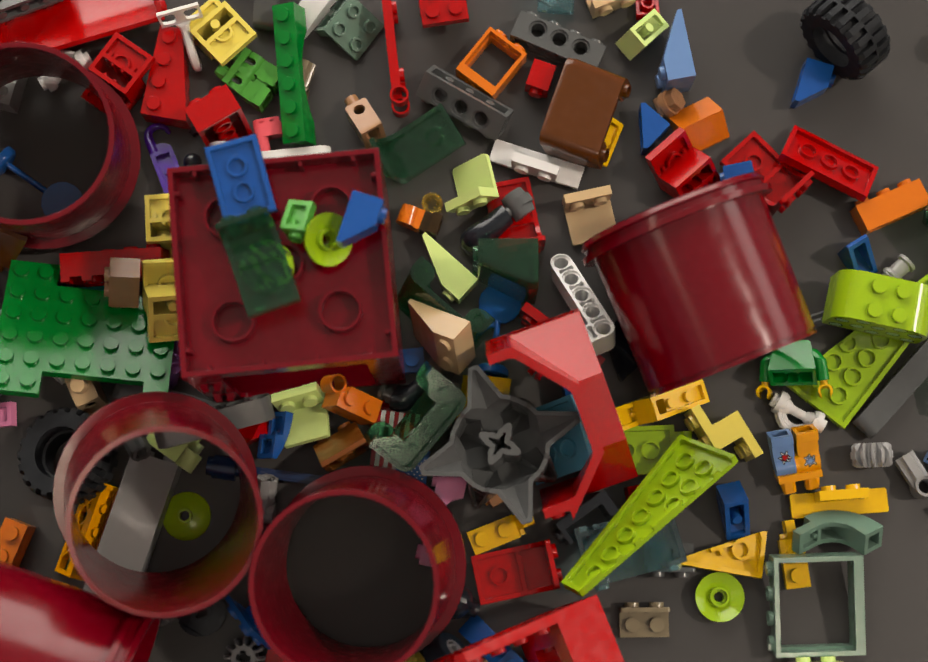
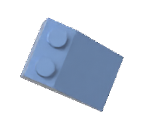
(677, 62)

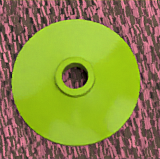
(328, 253)
(198, 518)
(732, 597)

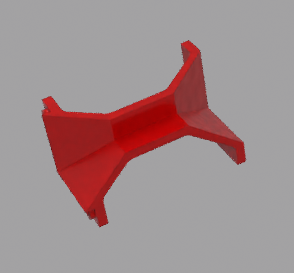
(565, 355)

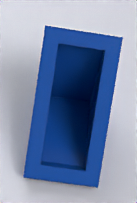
(651, 127)
(859, 255)

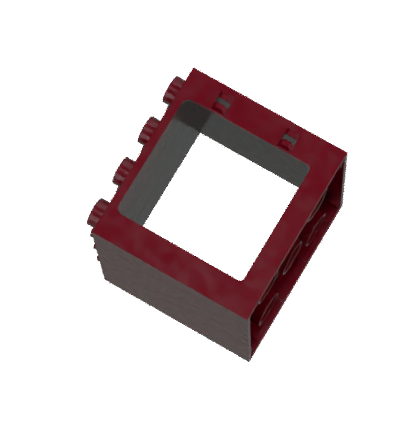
(346, 310)

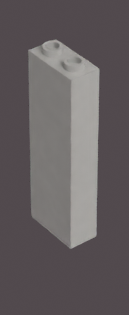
(138, 512)

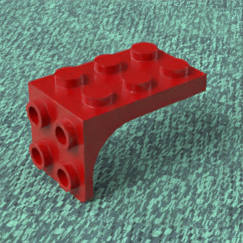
(782, 177)
(529, 225)
(516, 572)

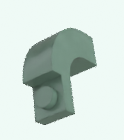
(838, 527)

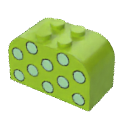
(877, 305)

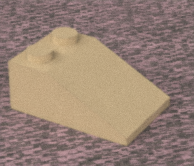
(443, 336)

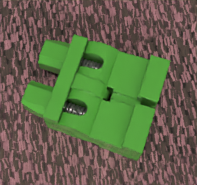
(250, 79)

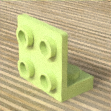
(309, 418)

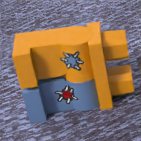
(797, 466)

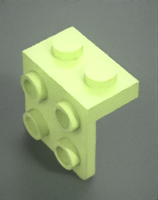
(473, 184)

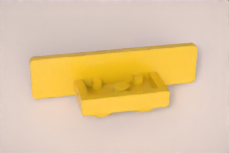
(850, 499)

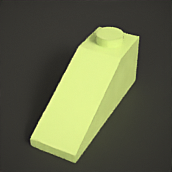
(452, 275)

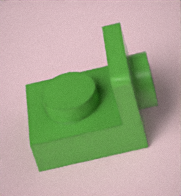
(296, 218)

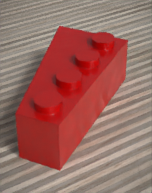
(168, 82)
(88, 268)

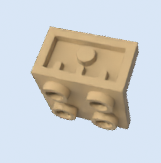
(588, 213)

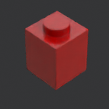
(540, 79)

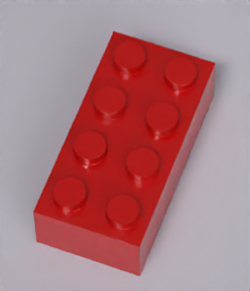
(218, 116)

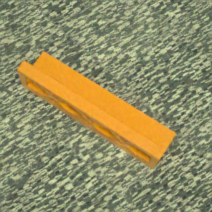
(92, 527)

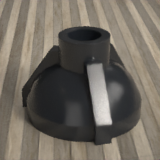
(467, 605)

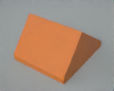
(702, 122)

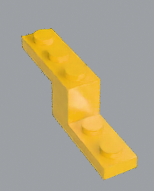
(662, 406)

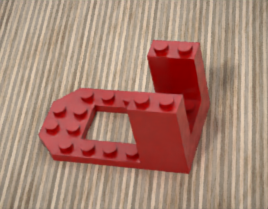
(560, 635)

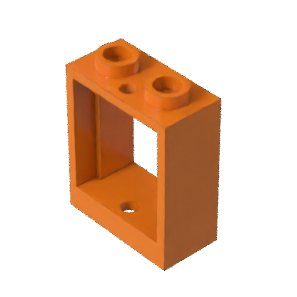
(500, 40)

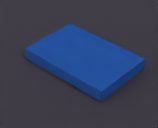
(240, 176)

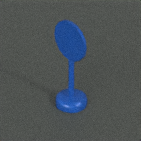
(54, 198)
(503, 310)

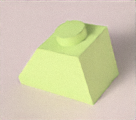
(642, 34)

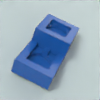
(278, 430)

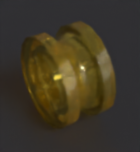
(429, 196)

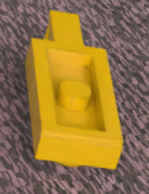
(496, 533)
(794, 574)

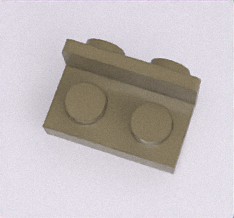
(643, 621)

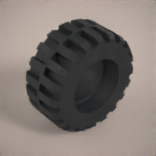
(846, 36)
(40, 451)

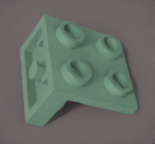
(350, 27)

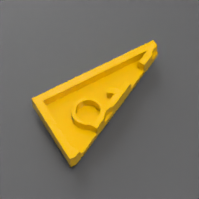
(736, 557)

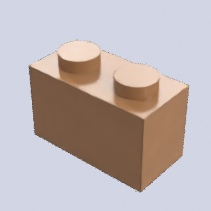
(122, 282)

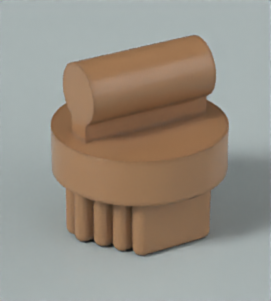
(669, 103)

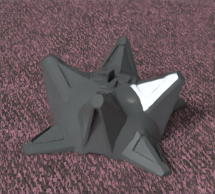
(496, 421)

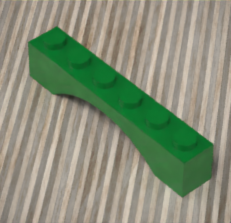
(289, 35)

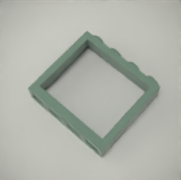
(856, 605)

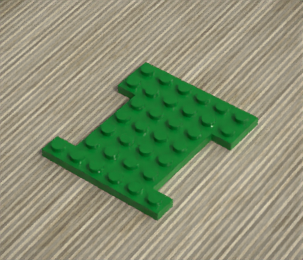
(73, 336)

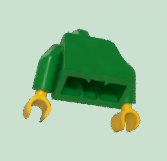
(793, 365)

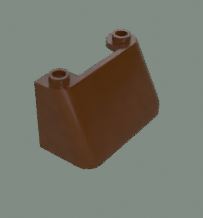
(582, 113)

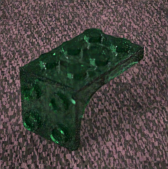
(418, 145)
(258, 261)

